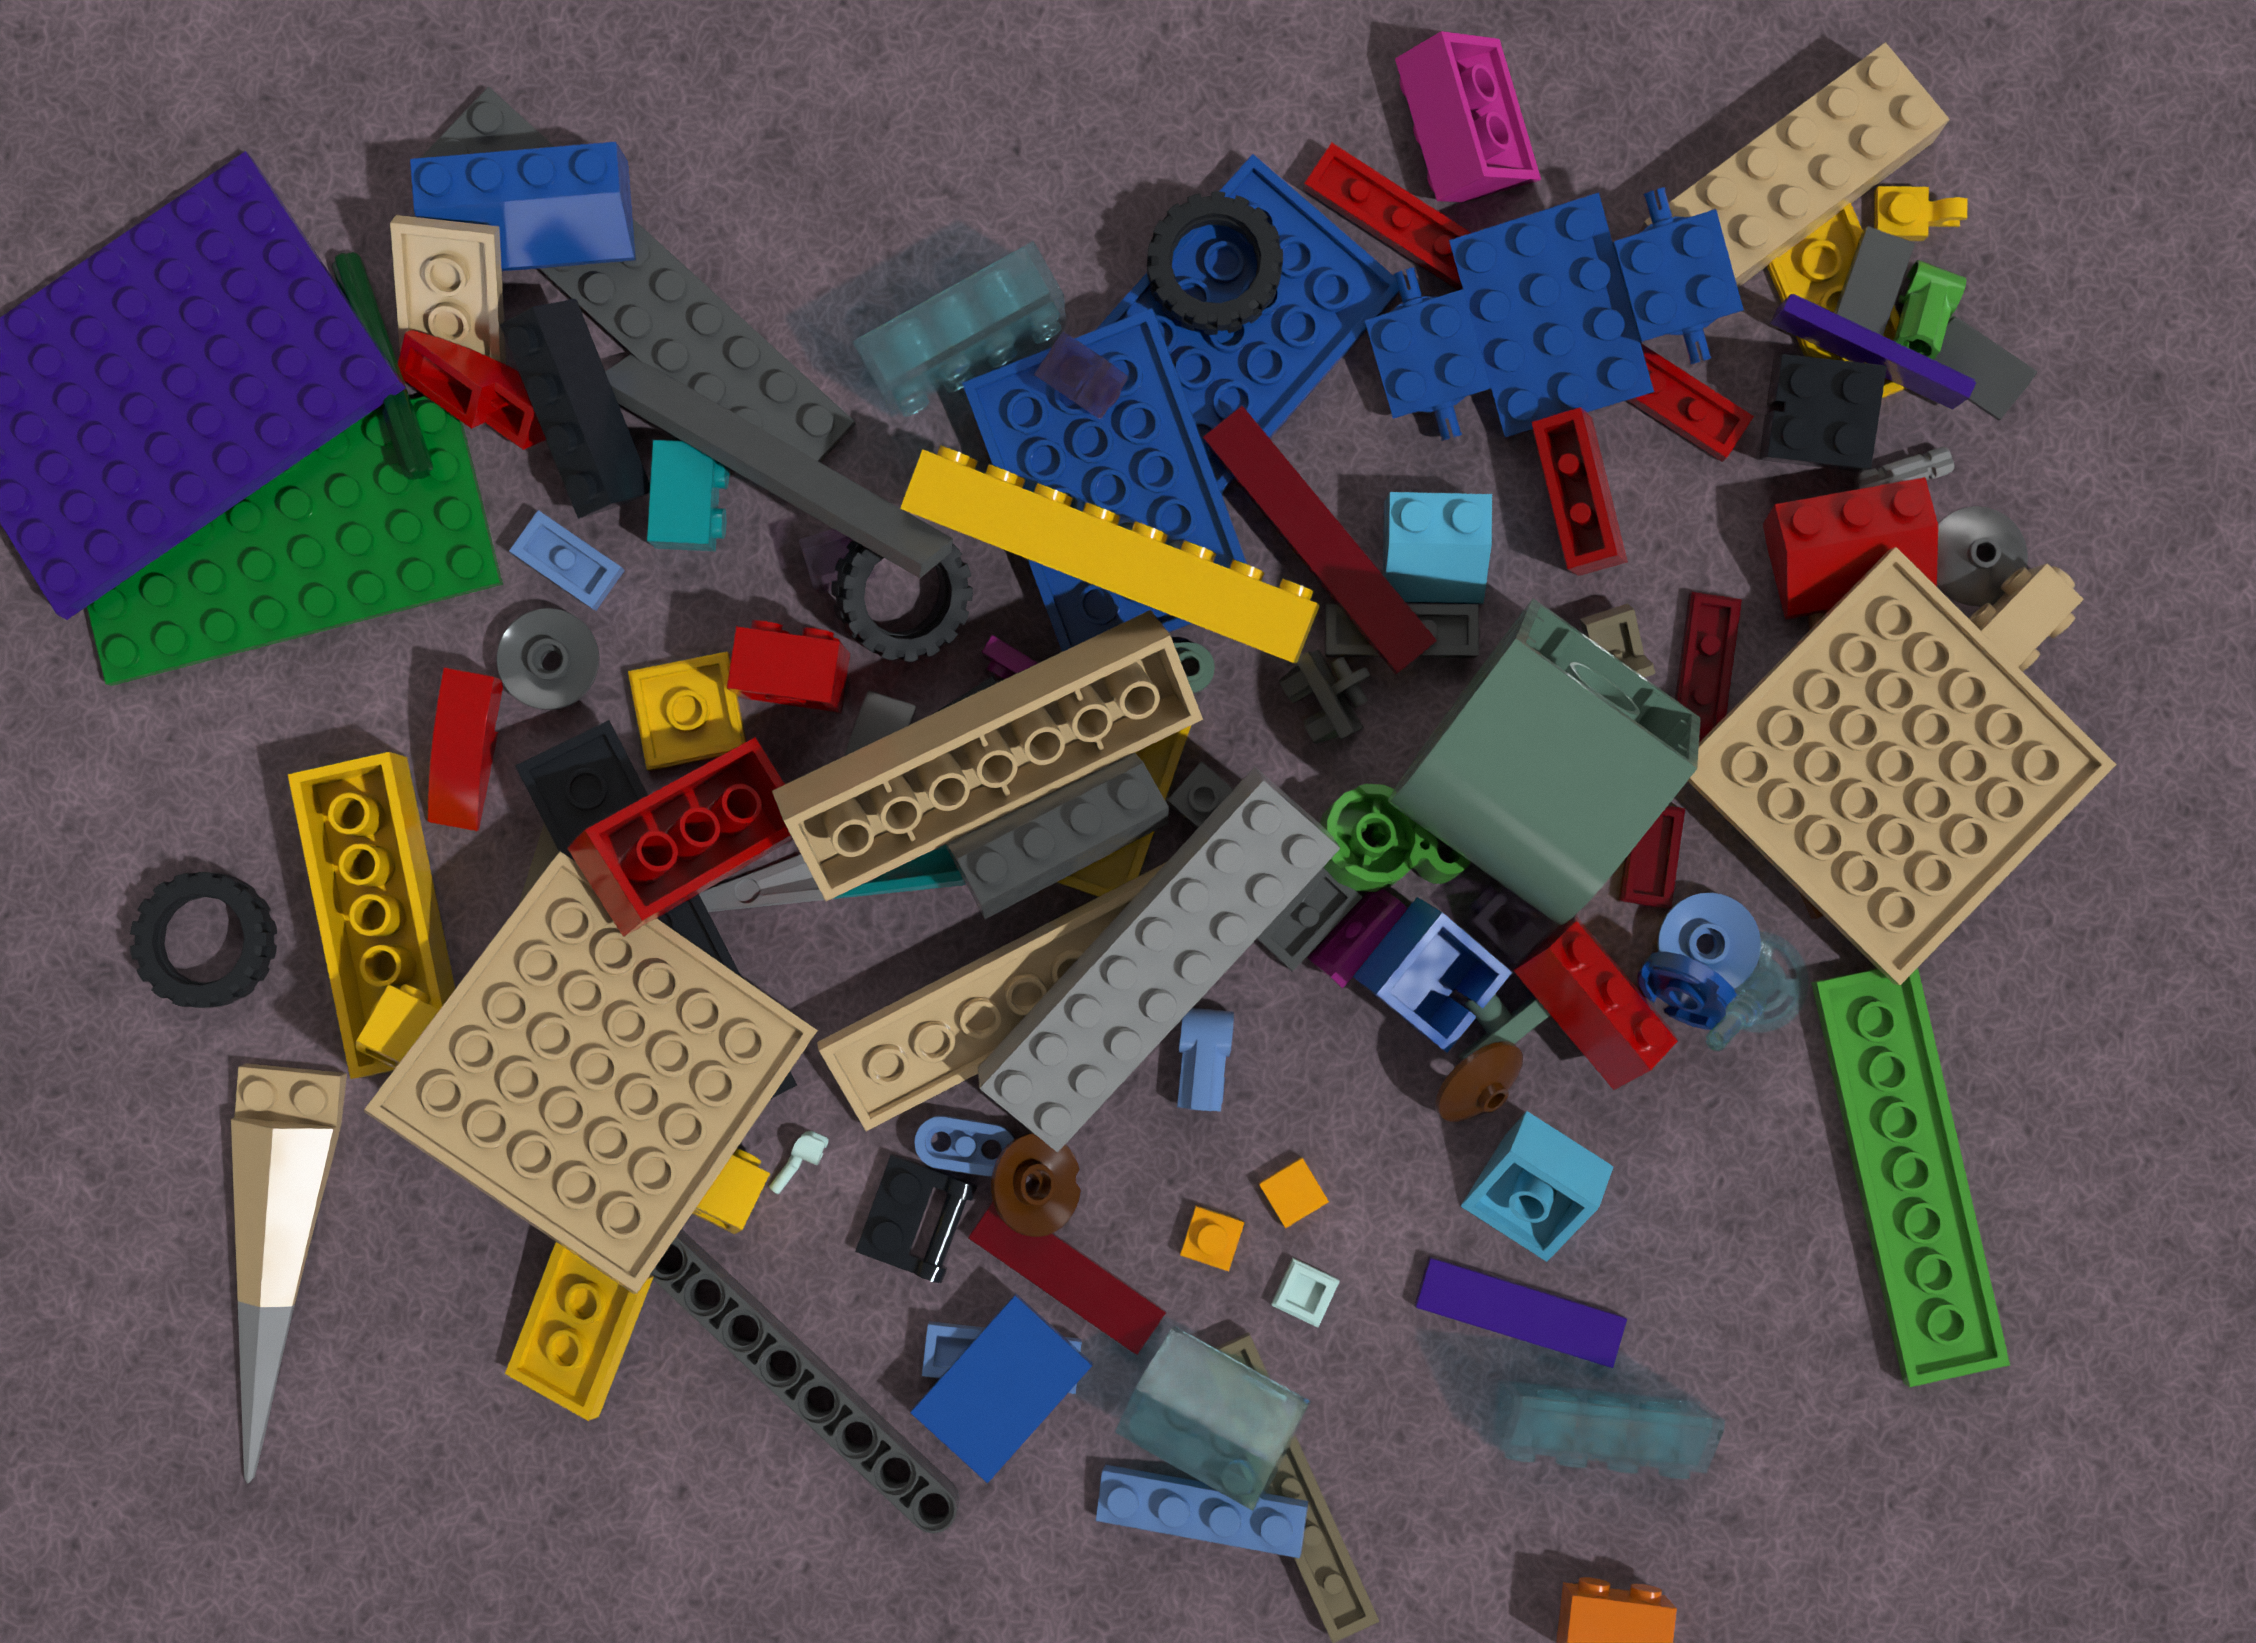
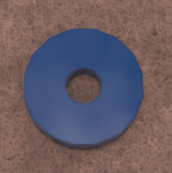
(1691, 988)

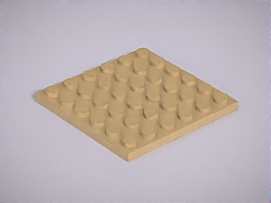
(1896, 766)
(592, 1075)

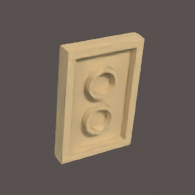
(449, 282)

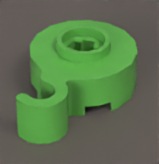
(1400, 839)

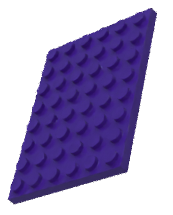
(172, 383)

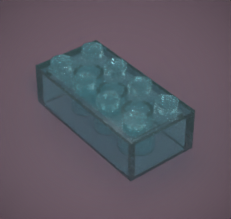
(963, 330)

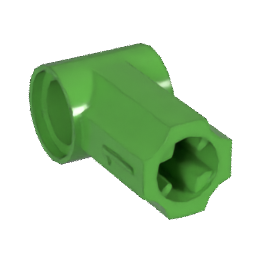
(1927, 307)

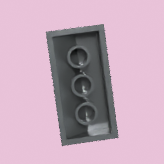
(1058, 834)

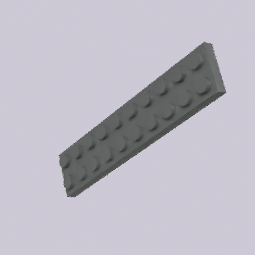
(669, 313)

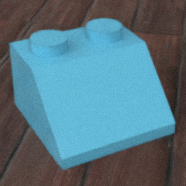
(1437, 546)
(1538, 1187)

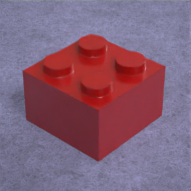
(788, 667)

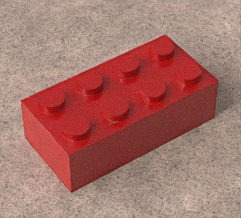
(683, 837)

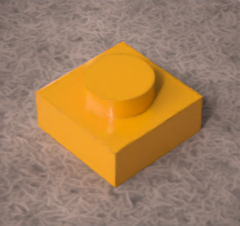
(1212, 1238)

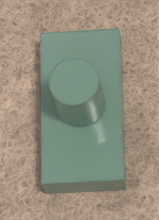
(1502, 1024)

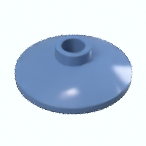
(1726, 921)

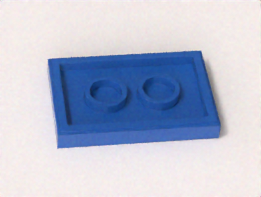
(1001, 1388)

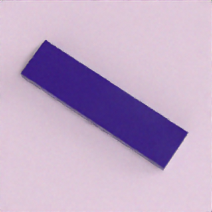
(1865, 346)
(1520, 1312)

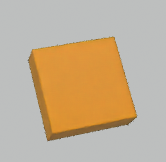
(1293, 1192)

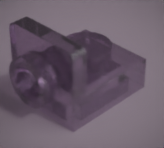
(1082, 375)

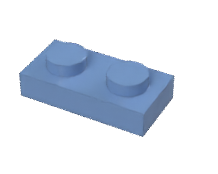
(567, 560)

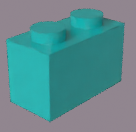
(685, 498)

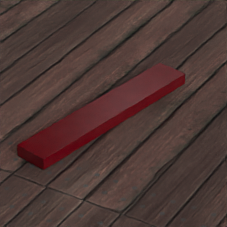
(1319, 540)

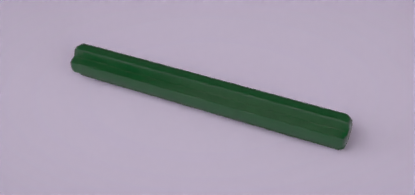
(396, 408)

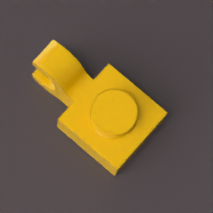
(1909, 213)

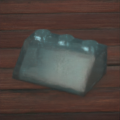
(1213, 1417)

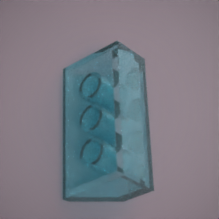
(1605, 1428)

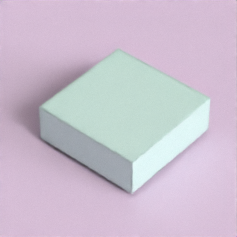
(1305, 1292)

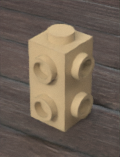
(2031, 609)

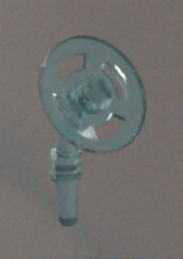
(1748, 1007)

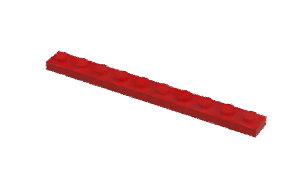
(1424, 238)

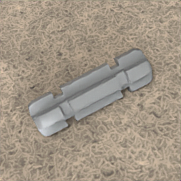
(1932, 464)

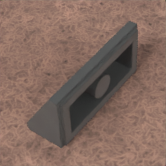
(1997, 372)

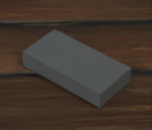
(1874, 279)

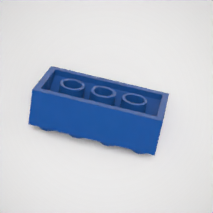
(548, 201)

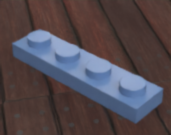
(1200, 1512)

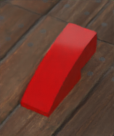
(470, 386)
(462, 748)

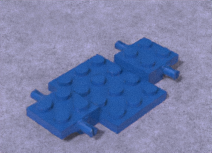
(1554, 313)

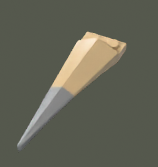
(281, 1164)

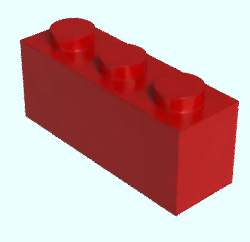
(1579, 492)

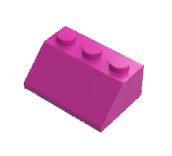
(1466, 116)

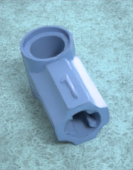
(1204, 1049)

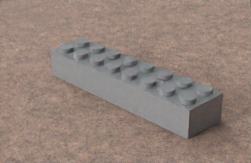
(1156, 959)

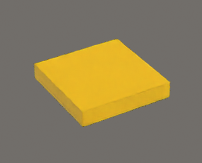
(686, 711)

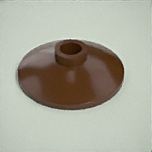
(1479, 1082)
(1053, 1188)

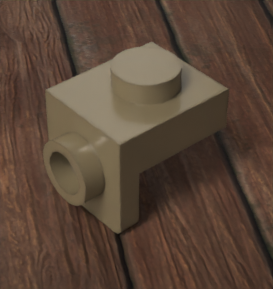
(1619, 634)

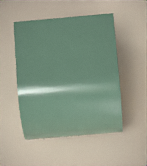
(1550, 764)

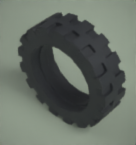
(1220, 211)
(905, 645)
(151, 933)

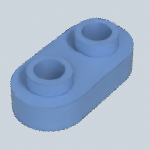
(966, 1144)

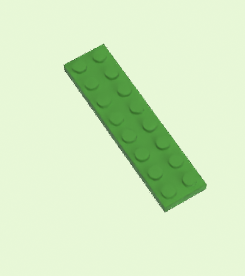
(1910, 1176)

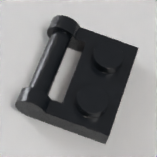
(899, 1212)

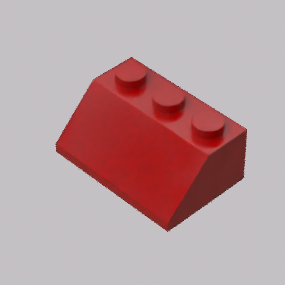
(1833, 540)
(1596, 1004)

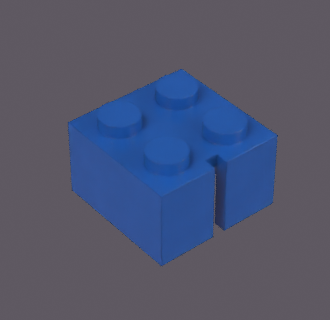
(1421, 966)

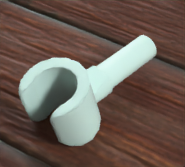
(807, 1148)

